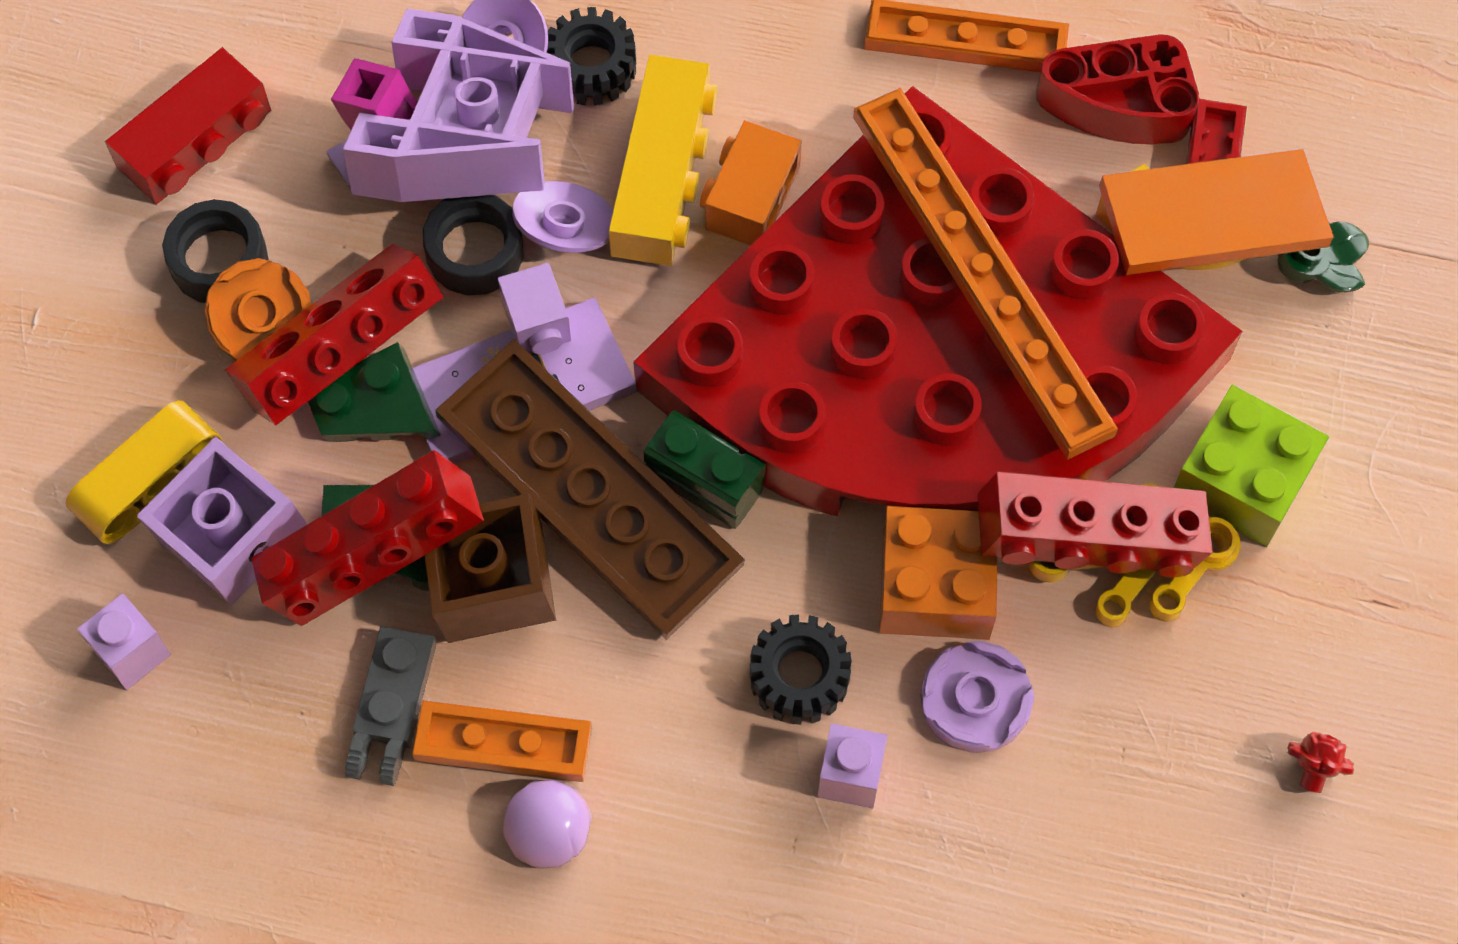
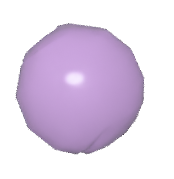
(546, 824)

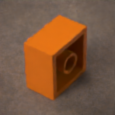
(936, 575)

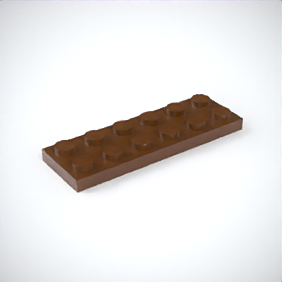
(590, 488)

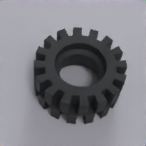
(597, 32)
(804, 637)

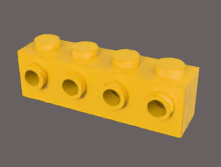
(661, 160)

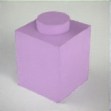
(535, 309)
(124, 641)
(852, 765)

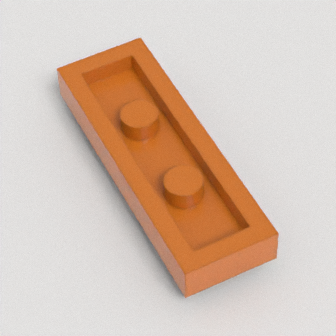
(502, 741)

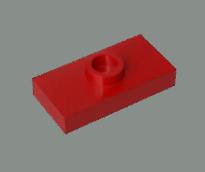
(1216, 131)

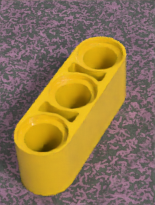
(138, 471)

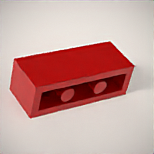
(189, 126)

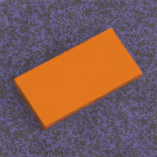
(1215, 211)

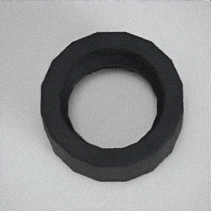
(196, 222)
(478, 278)

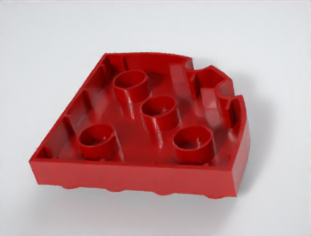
(869, 375)

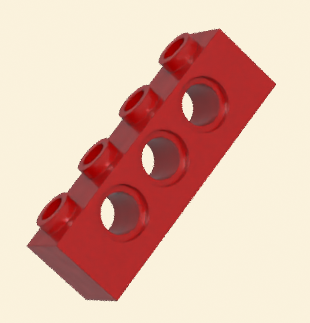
(334, 333)

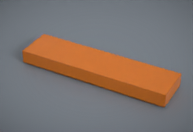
(962, 35)

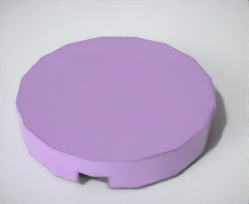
(976, 697)

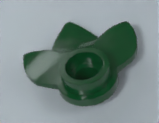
(1332, 264)

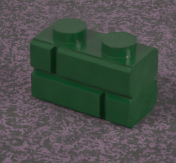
(705, 469)

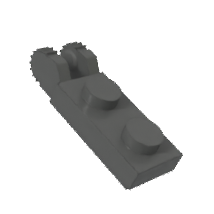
(391, 700)

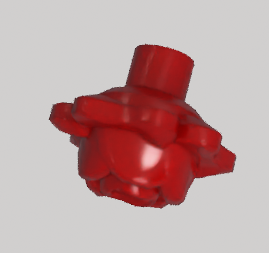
(1320, 759)

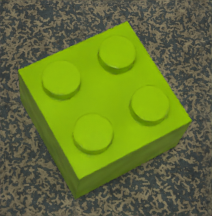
(1251, 463)

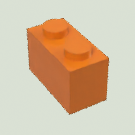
(751, 183)

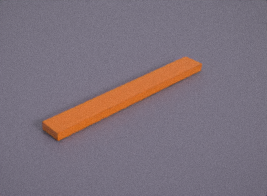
(985, 274)

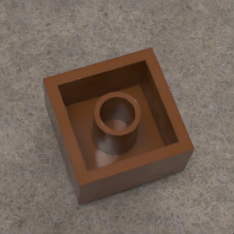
(492, 574)

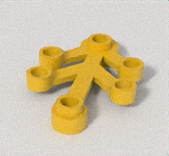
(1133, 582)

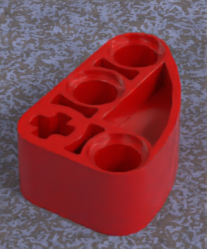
(1125, 107)

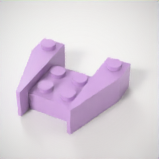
(468, 120)

